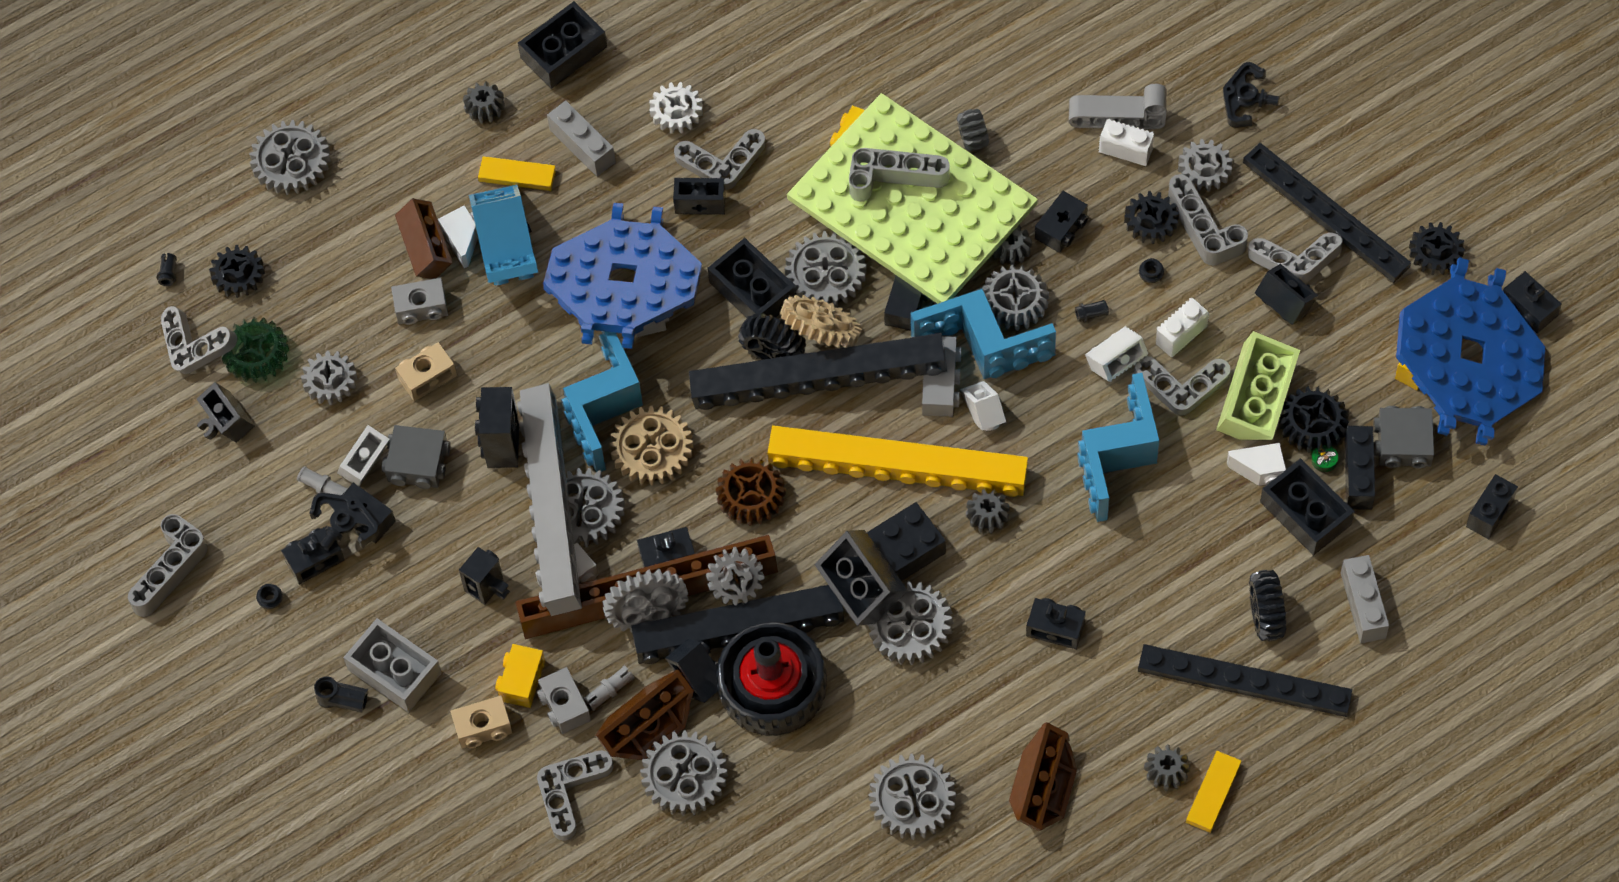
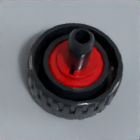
(771, 678)

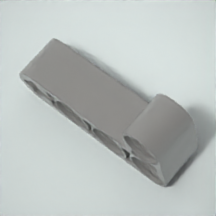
(1137, 111)
(936, 175)
(1201, 218)
(145, 595)

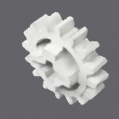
(676, 107)

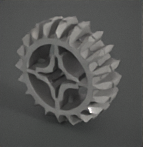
(1032, 292)

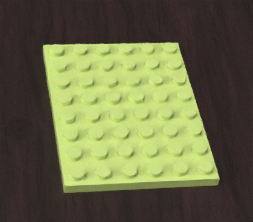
(917, 232)

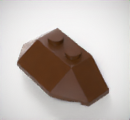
(647, 717)
(1044, 779)

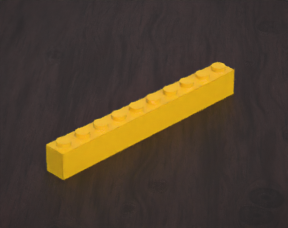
(897, 461)

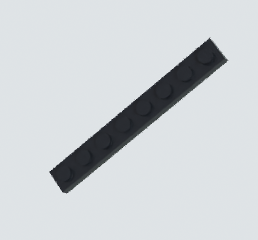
(1327, 212)
(1245, 680)

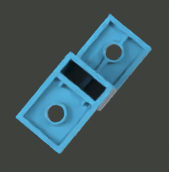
(503, 234)
(990, 349)
(601, 399)
(1118, 447)

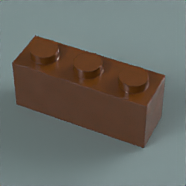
(423, 239)

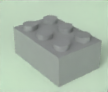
(392, 665)

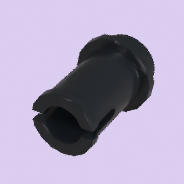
(166, 275)
(1091, 310)

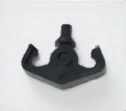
(1239, 93)
(346, 514)

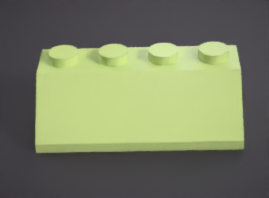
(1258, 389)

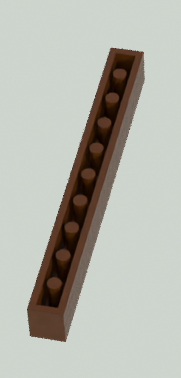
(692, 569)

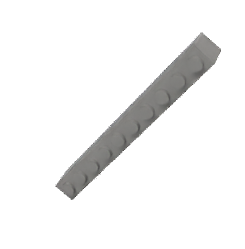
(550, 500)

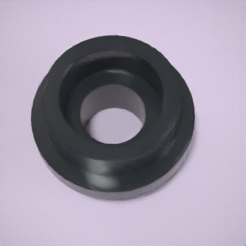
(1151, 264)
(269, 589)

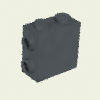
(1404, 437)
(416, 457)

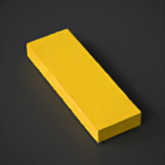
(516, 173)
(1213, 791)

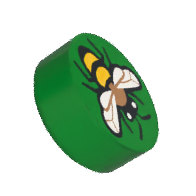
(1324, 460)

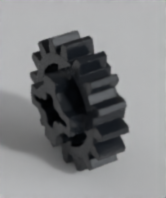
(1151, 208)
(1424, 247)
(237, 271)

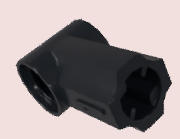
(343, 695)

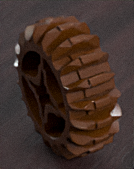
(750, 478)

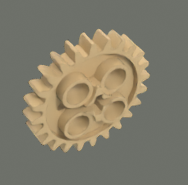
(820, 321)
(651, 445)

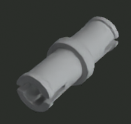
(321, 483)
(608, 688)

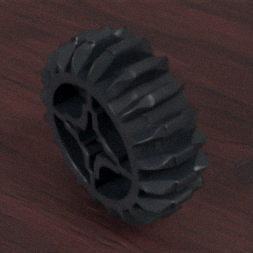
(770, 337)
(1321, 431)
(1267, 605)

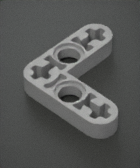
(719, 167)
(1265, 252)
(191, 349)
(1180, 391)
(562, 780)

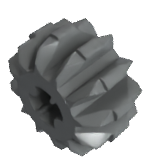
(483, 102)
(973, 130)
(1018, 250)
(997, 511)
(1177, 764)

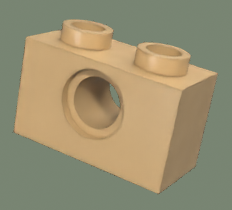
(421, 383)
(469, 716)

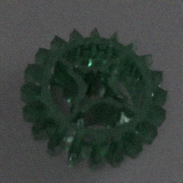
(260, 338)

